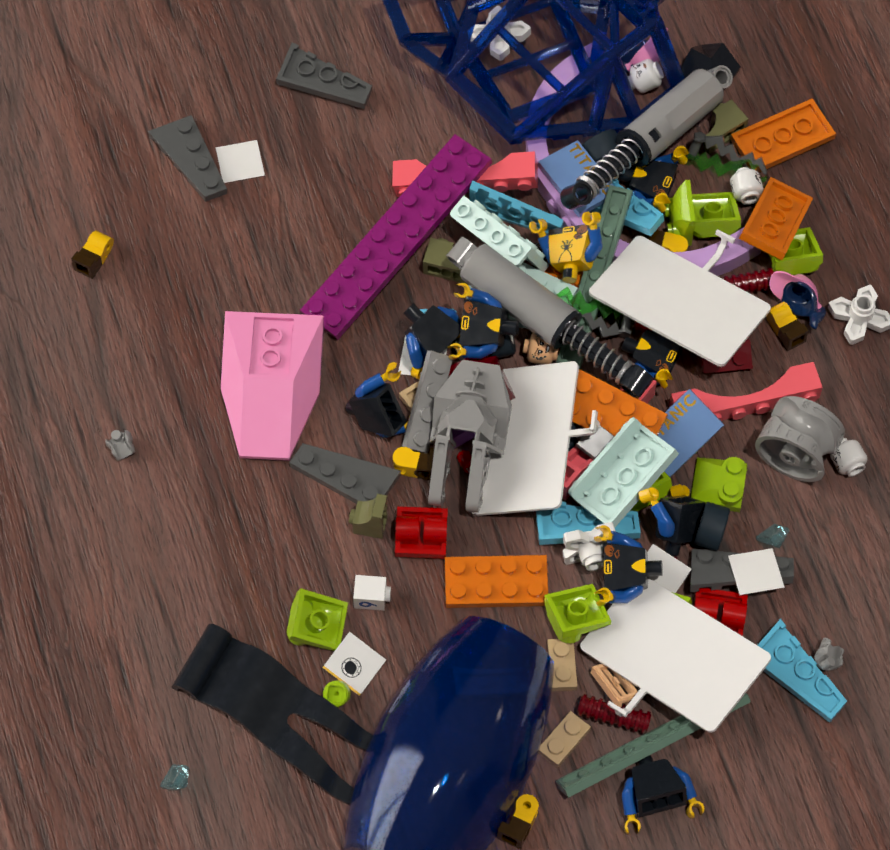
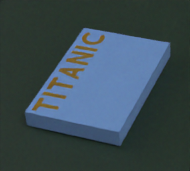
(566, 166)
(688, 428)

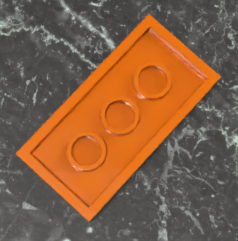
(784, 134)
(776, 218)
(612, 405)
(496, 581)

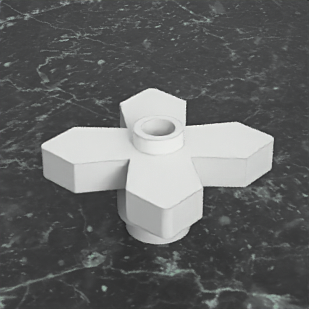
(498, 47)
(860, 314)
(583, 548)

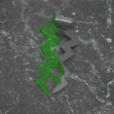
(735, 163)
(586, 309)

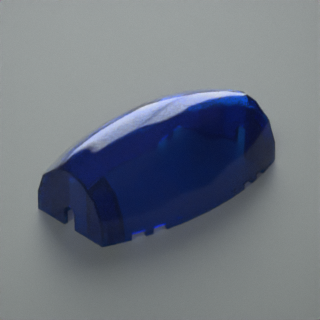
(454, 743)

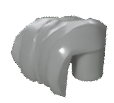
(121, 444)
(829, 656)

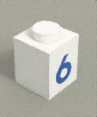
(371, 592)

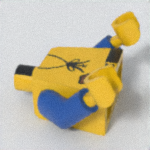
(571, 247)

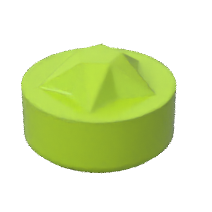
(337, 693)

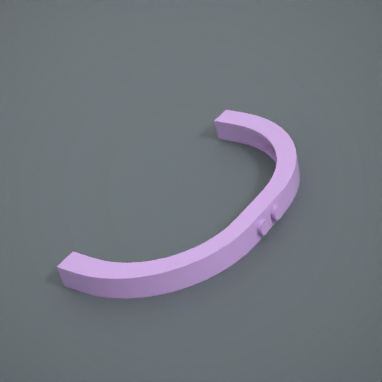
(733, 255)

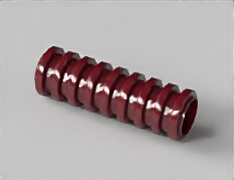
(751, 282)
(600, 710)

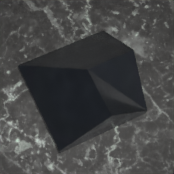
(709, 57)

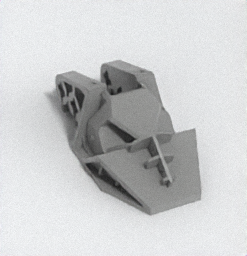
(475, 402)

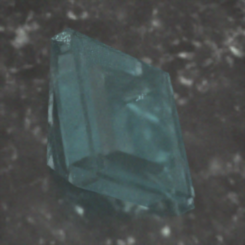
(773, 535)
(176, 777)

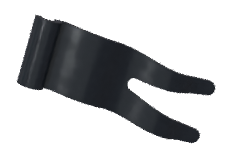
(261, 698)

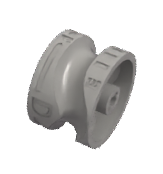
(799, 437)

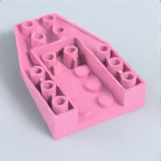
(270, 379)

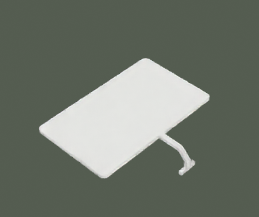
(681, 299)
(537, 441)
(677, 656)

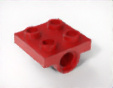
(421, 532)
(723, 606)

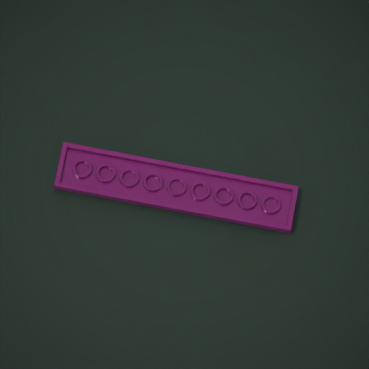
(397, 235)

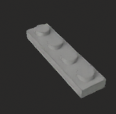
(433, 376)

